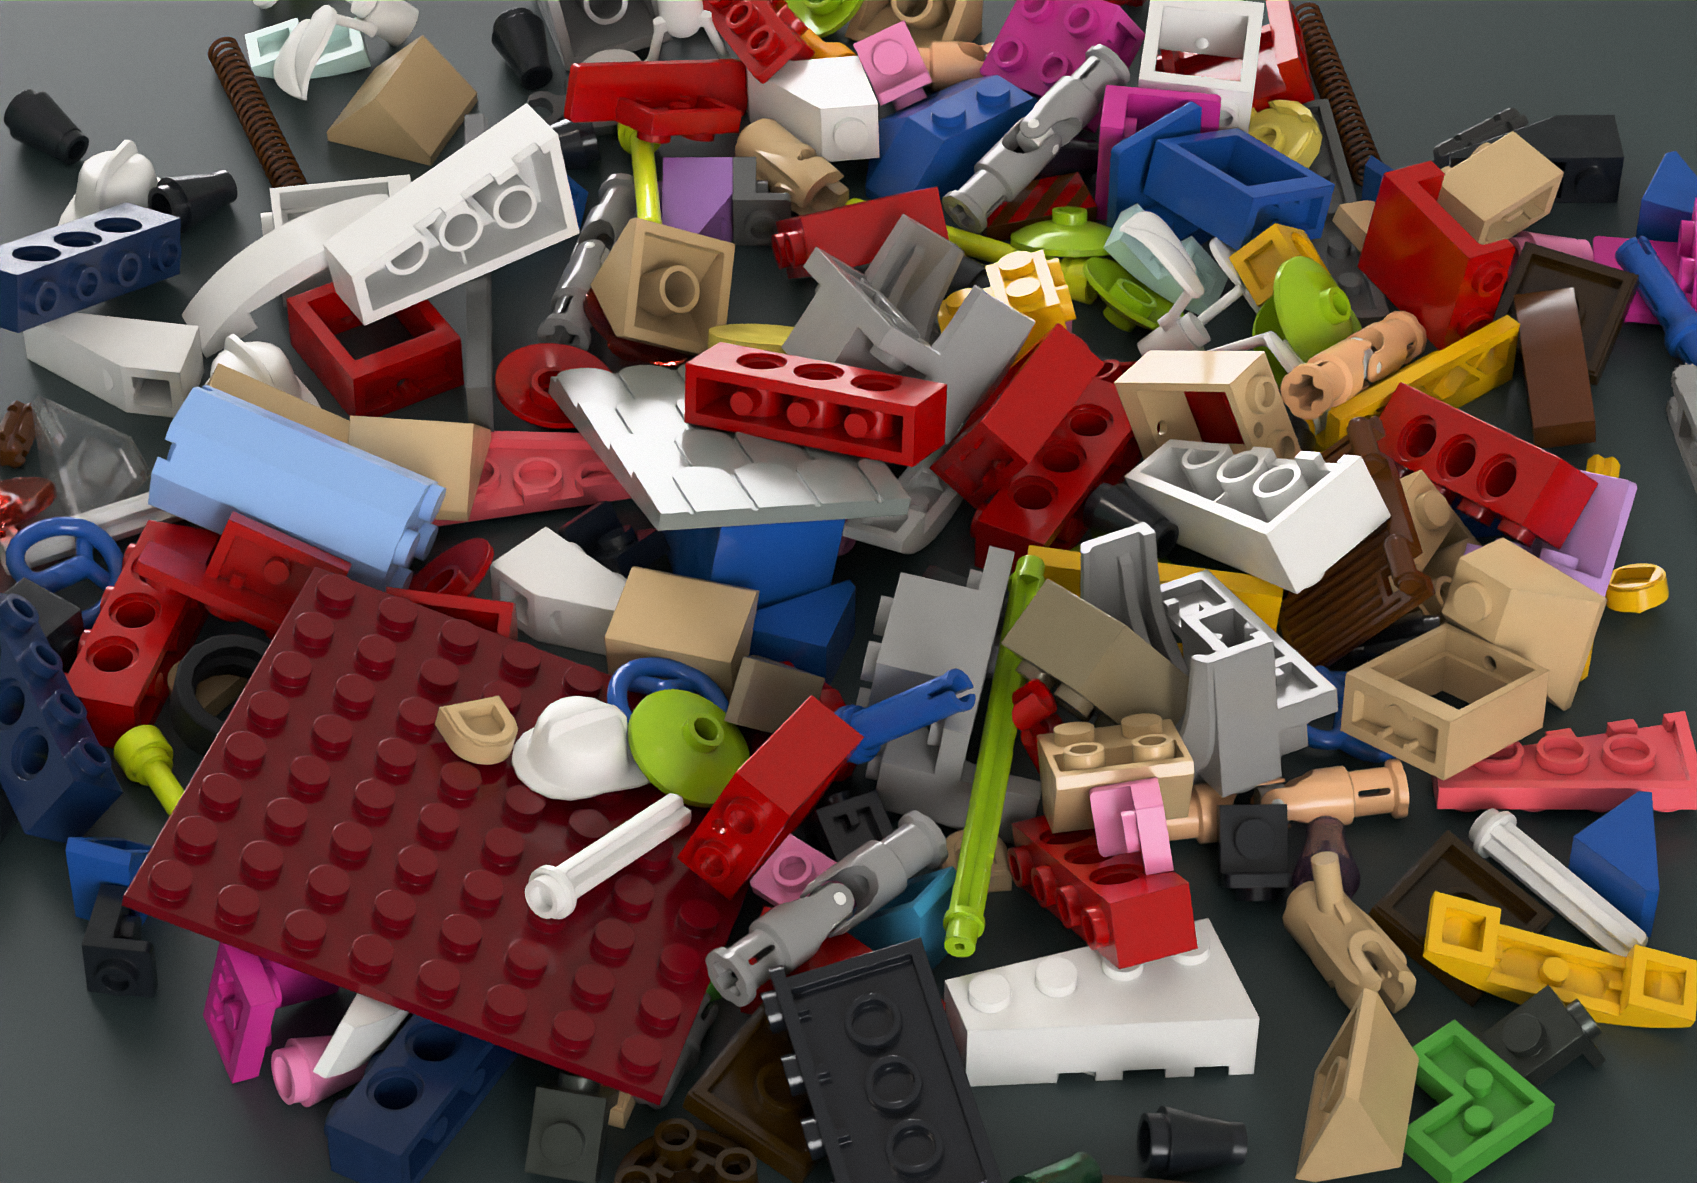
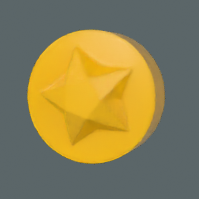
(1637, 588)

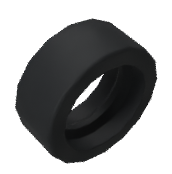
(212, 657)

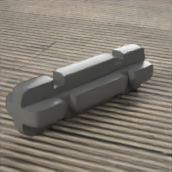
(1501, 123)

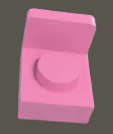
(894, 66)
(1132, 820)
(790, 871)

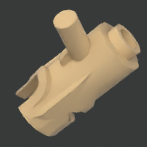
(792, 167)
(1345, 940)

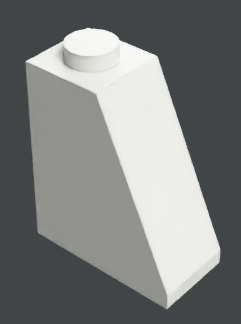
(822, 105)

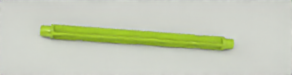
(965, 917)

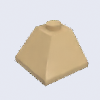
(1527, 610)

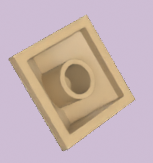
(924, 18)
(406, 106)
(665, 286)
(435, 449)
(683, 621)
(1360, 1097)

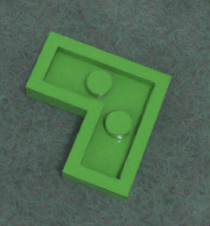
(1480, 1110)

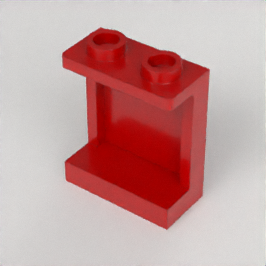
(1281, 62)
(1430, 260)

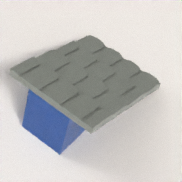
(724, 499)

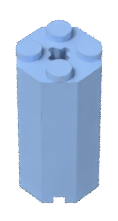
(297, 482)

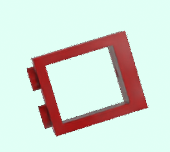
(853, 231)
(368, 385)
(1017, 416)
(770, 797)

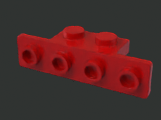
(761, 33)
(661, 97)
(249, 577)

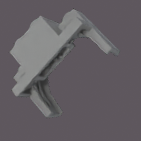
(889, 313)
(924, 634)
(1245, 682)

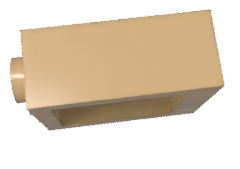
(1155, 394)
(1393, 707)

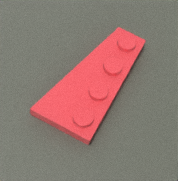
(539, 474)
(1582, 771)

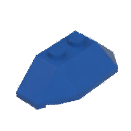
(944, 136)

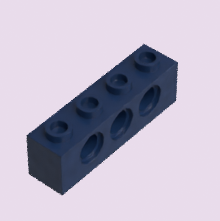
(85, 263)
(48, 752)
(411, 1102)

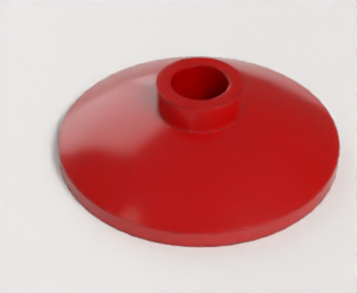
(525, 378)
(456, 570)

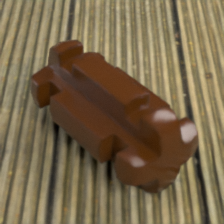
(16, 434)

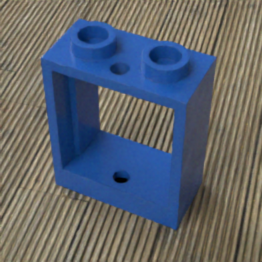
(1236, 186)

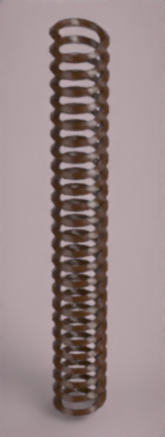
(1321, 53)
(258, 118)

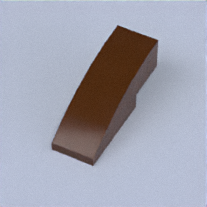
(1555, 368)

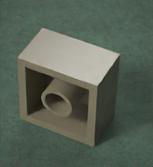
(1093, 661)

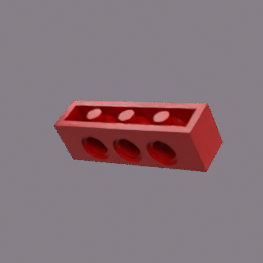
(816, 403)
(1484, 468)
(1049, 494)
(138, 638)
(1103, 898)

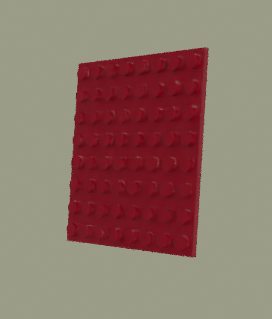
(389, 865)

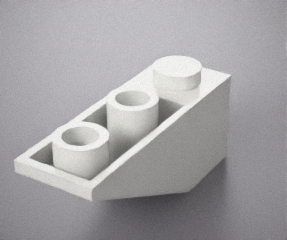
(122, 360)
(558, 591)

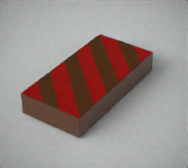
(1036, 204)

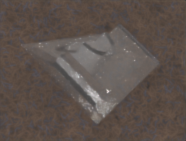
(85, 458)

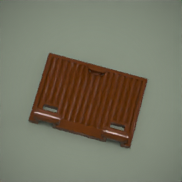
(1355, 592)

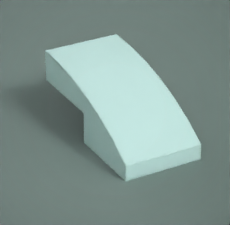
(343, 54)
(1149, 270)

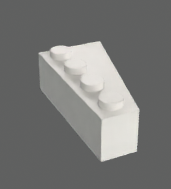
(458, 220)
(1260, 510)
(1102, 1020)

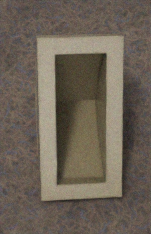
(769, 693)

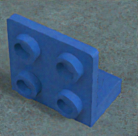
(1131, 165)

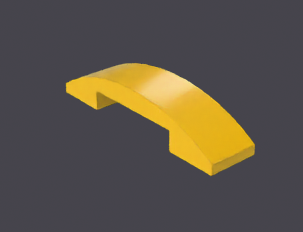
(1515, 964)

